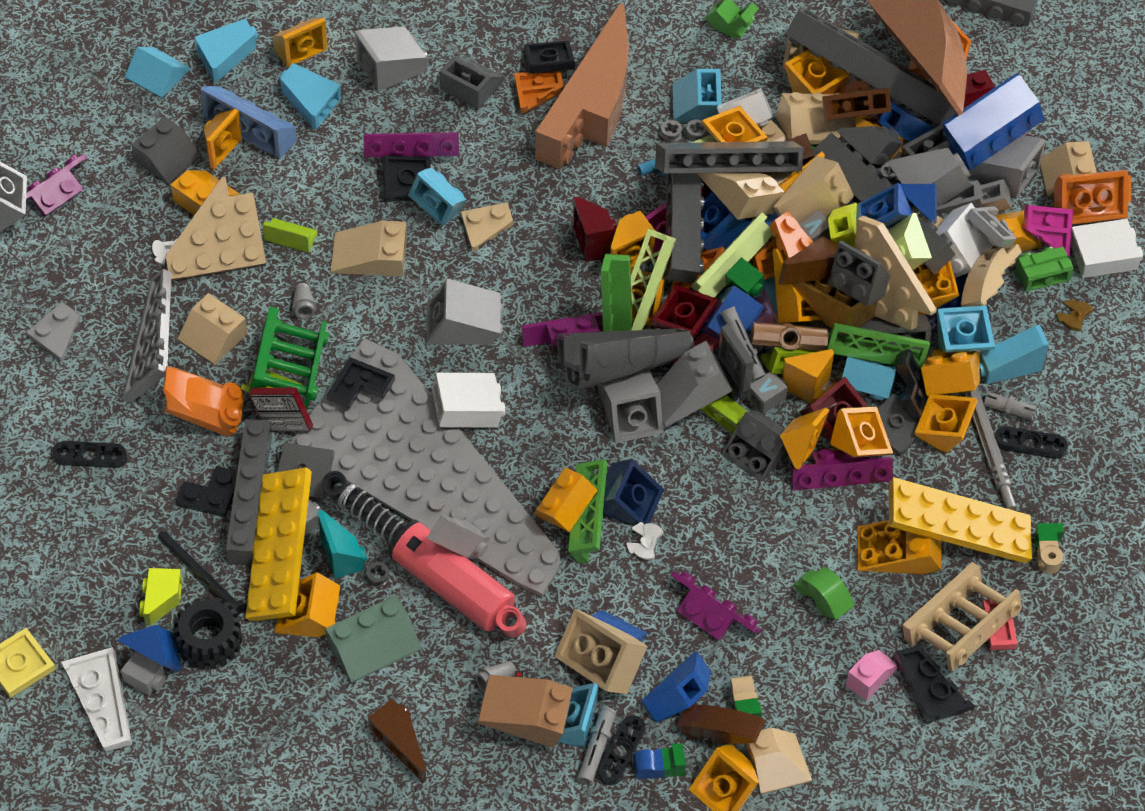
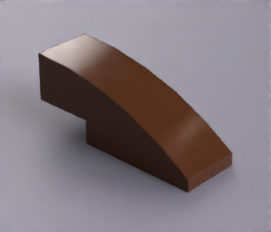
(720, 724)

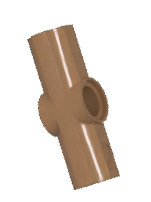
(773, 334)

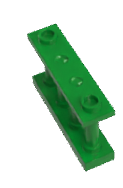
(269, 343)

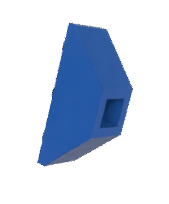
(903, 121)
(678, 689)

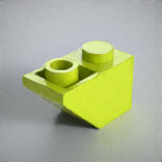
(843, 224)
(162, 593)

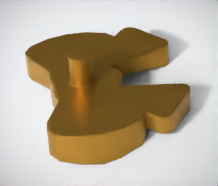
(1078, 314)

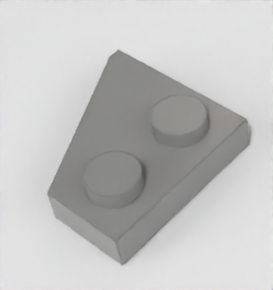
(985, 220)
(55, 330)

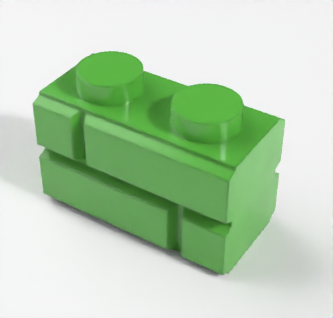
(1044, 268)

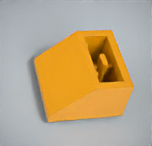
(951, 372)

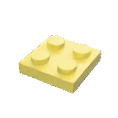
(22, 663)

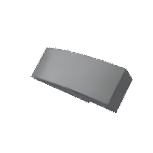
(984, 195)

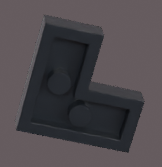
(357, 377)
(915, 393)
(211, 499)

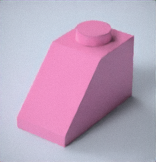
(870, 673)

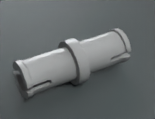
(1010, 406)

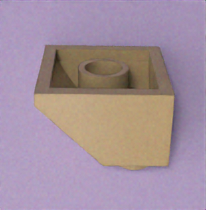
(777, 760)

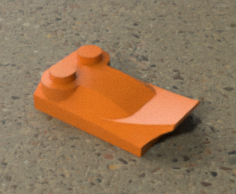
(1094, 195)
(203, 401)

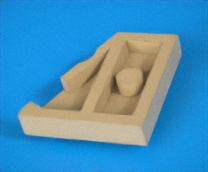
(486, 223)

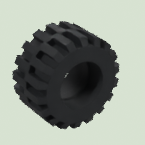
(211, 650)

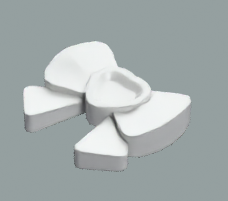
(160, 250)
(650, 534)

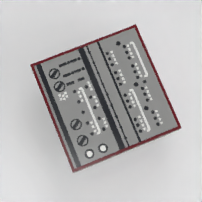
(282, 408)

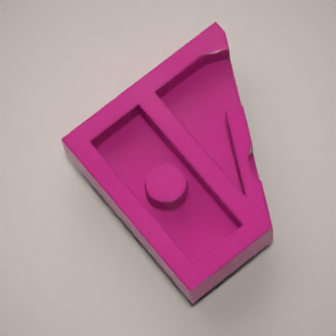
(1049, 225)

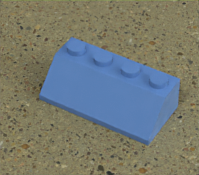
(257, 125)

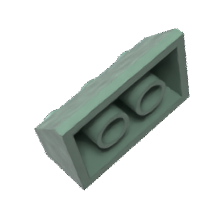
(373, 639)

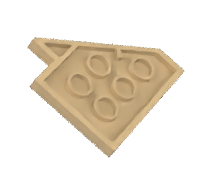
(219, 237)
(904, 291)

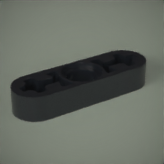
(1039, 437)
(83, 447)
(622, 761)

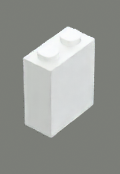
(966, 240)
(1105, 248)
(467, 400)

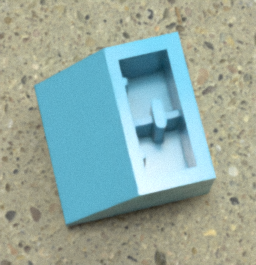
(697, 95)

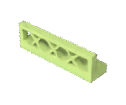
(744, 246)
(655, 276)

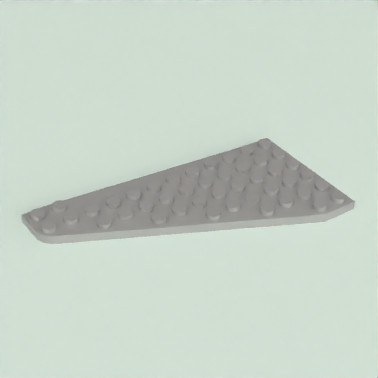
(428, 470)

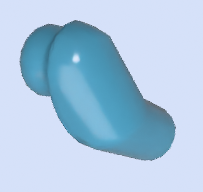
(648, 167)

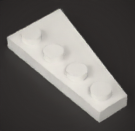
(101, 694)

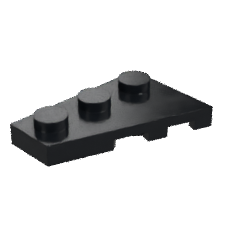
(929, 688)

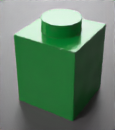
(745, 278)

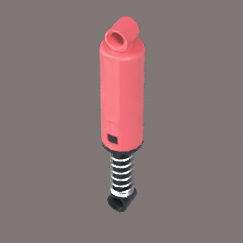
(440, 569)

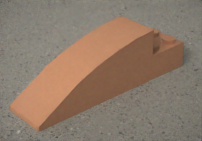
(930, 41)
(590, 100)

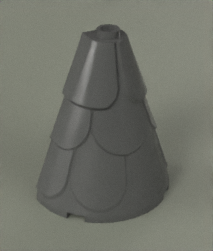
(610, 355)

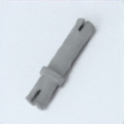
(731, 317)
(599, 736)

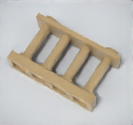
(955, 596)

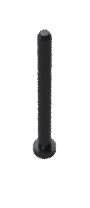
(201, 573)

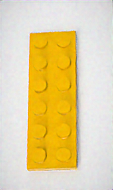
(959, 520)
(278, 545)

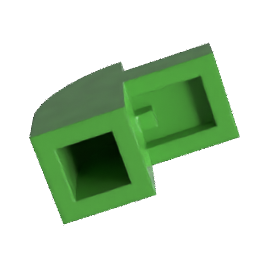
(730, 19)
(827, 591)

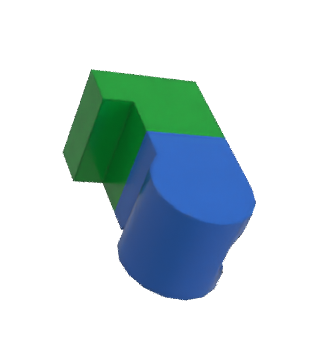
(660, 762)

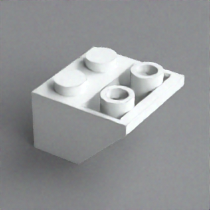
(754, 105)

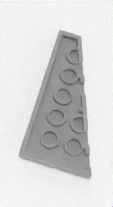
(152, 341)

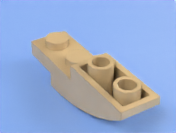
(986, 274)

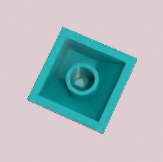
(340, 547)

